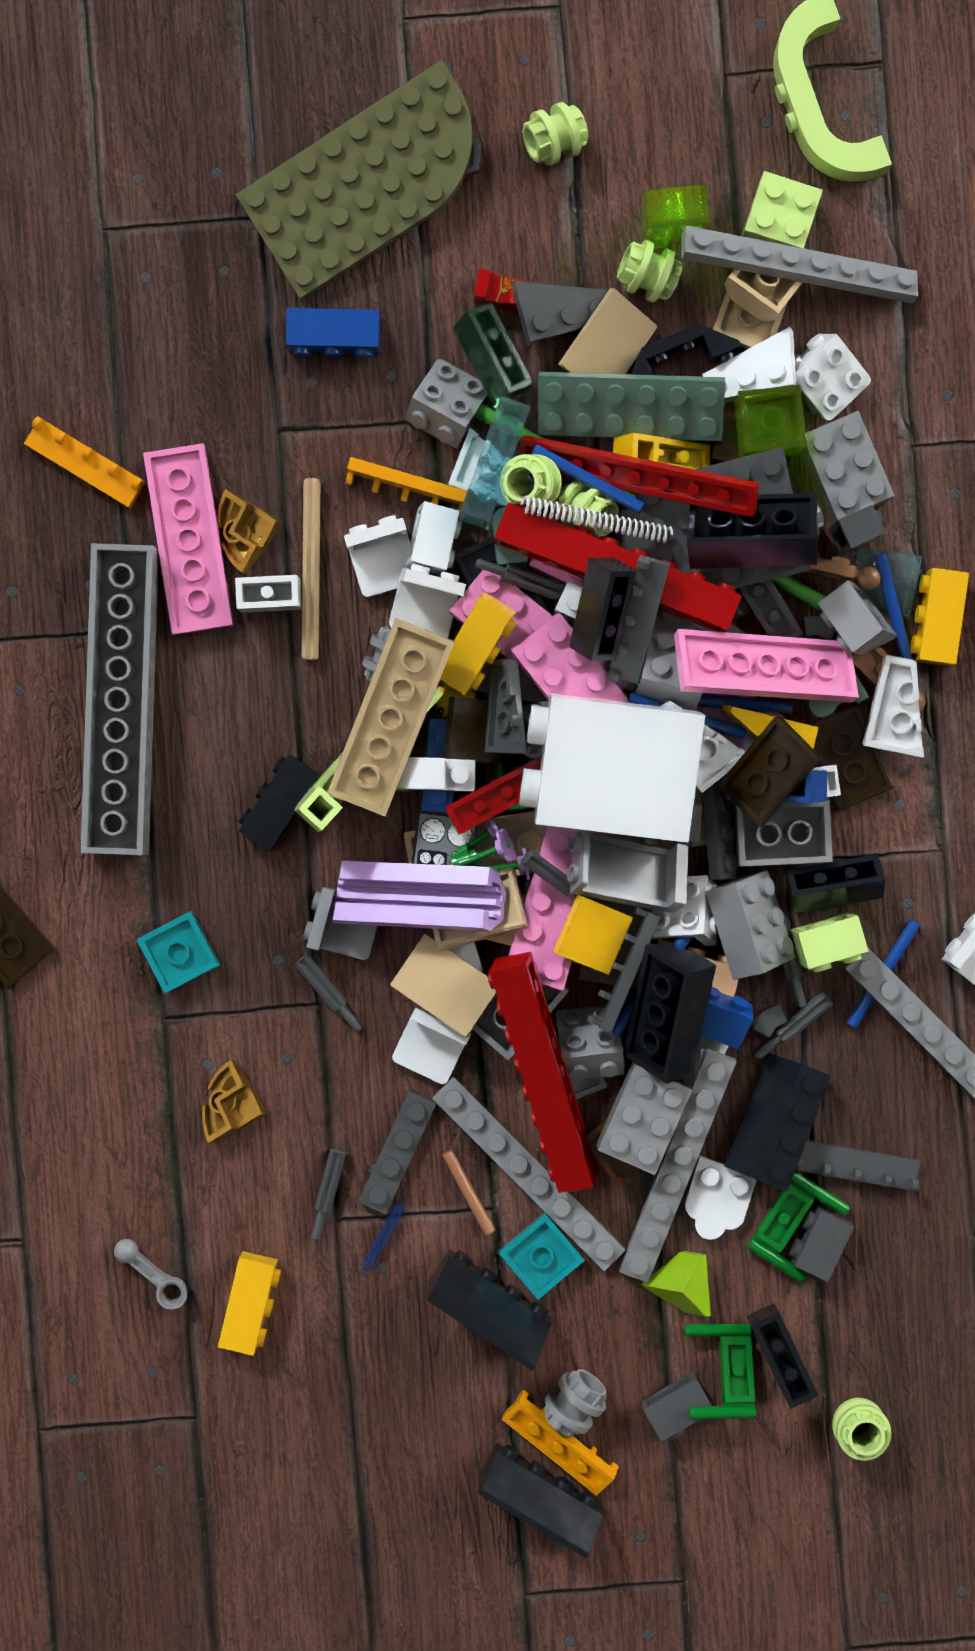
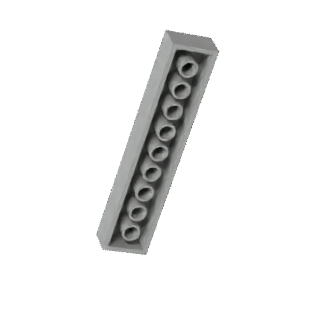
(119, 699)

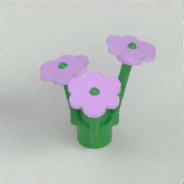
(503, 846)

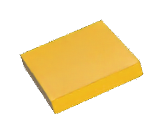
(592, 934)

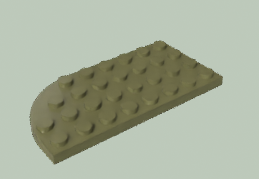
(364, 181)

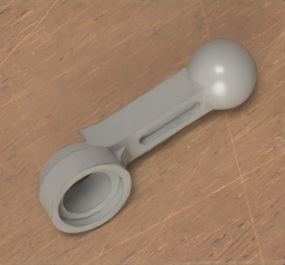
(127, 1252)

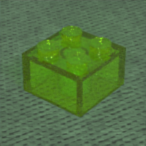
(669, 210)
(770, 420)

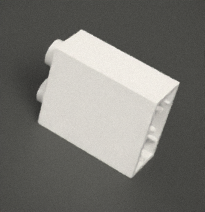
(614, 767)

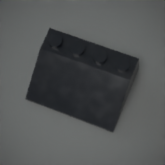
(490, 1307)

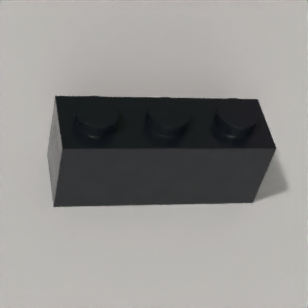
(602, 608)
(277, 802)
(835, 883)
(782, 1356)

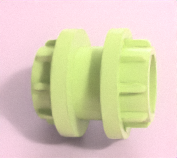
(550, 135)
(649, 271)
(545, 474)
(582, 496)
(866, 1445)

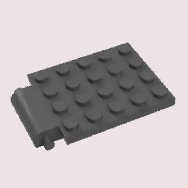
(766, 468)

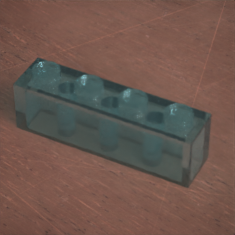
(497, 450)

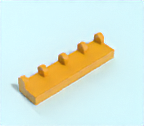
(84, 462)
(405, 481)
(564, 1450)

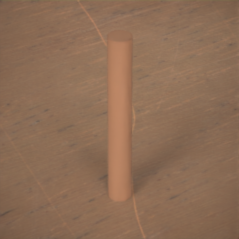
(468, 1192)

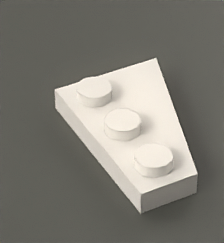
(895, 712)
(716, 756)

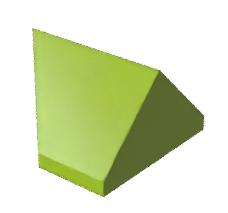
(683, 1283)

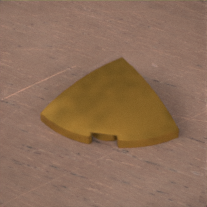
(245, 529)
(231, 1103)

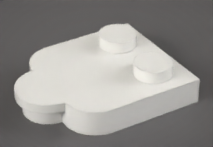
(717, 1197)

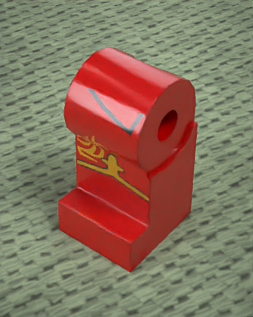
(495, 290)

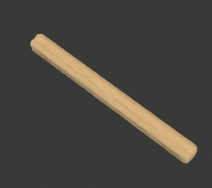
(311, 569)

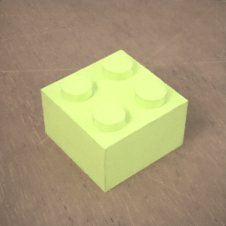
(782, 211)
(829, 941)

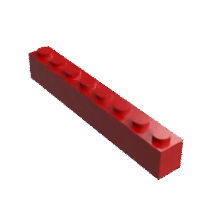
(570, 549)
(543, 1072)

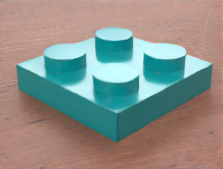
(178, 952)
(541, 1255)

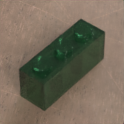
(492, 354)

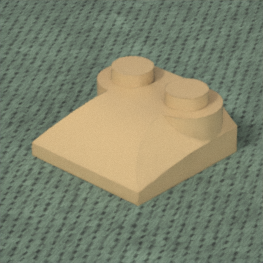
(759, 293)

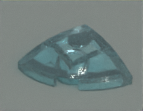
(904, 572)

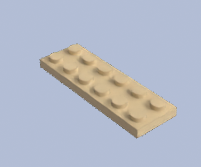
(390, 717)

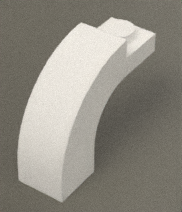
(438, 775)

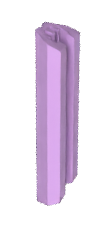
(419, 896)

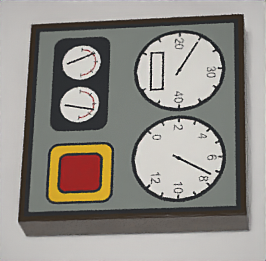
(437, 839)

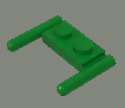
(785, 1217)
(735, 1370)

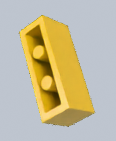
(939, 617)
(478, 643)
(249, 1303)

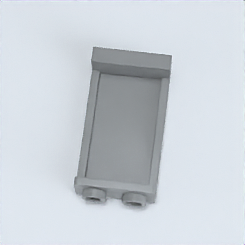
(628, 872)

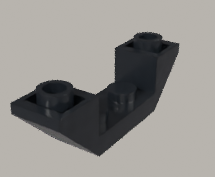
(715, 346)

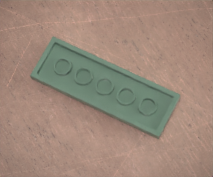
(630, 404)

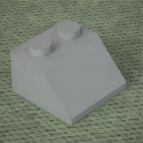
(855, 619)

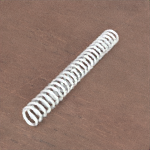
(528, 501)

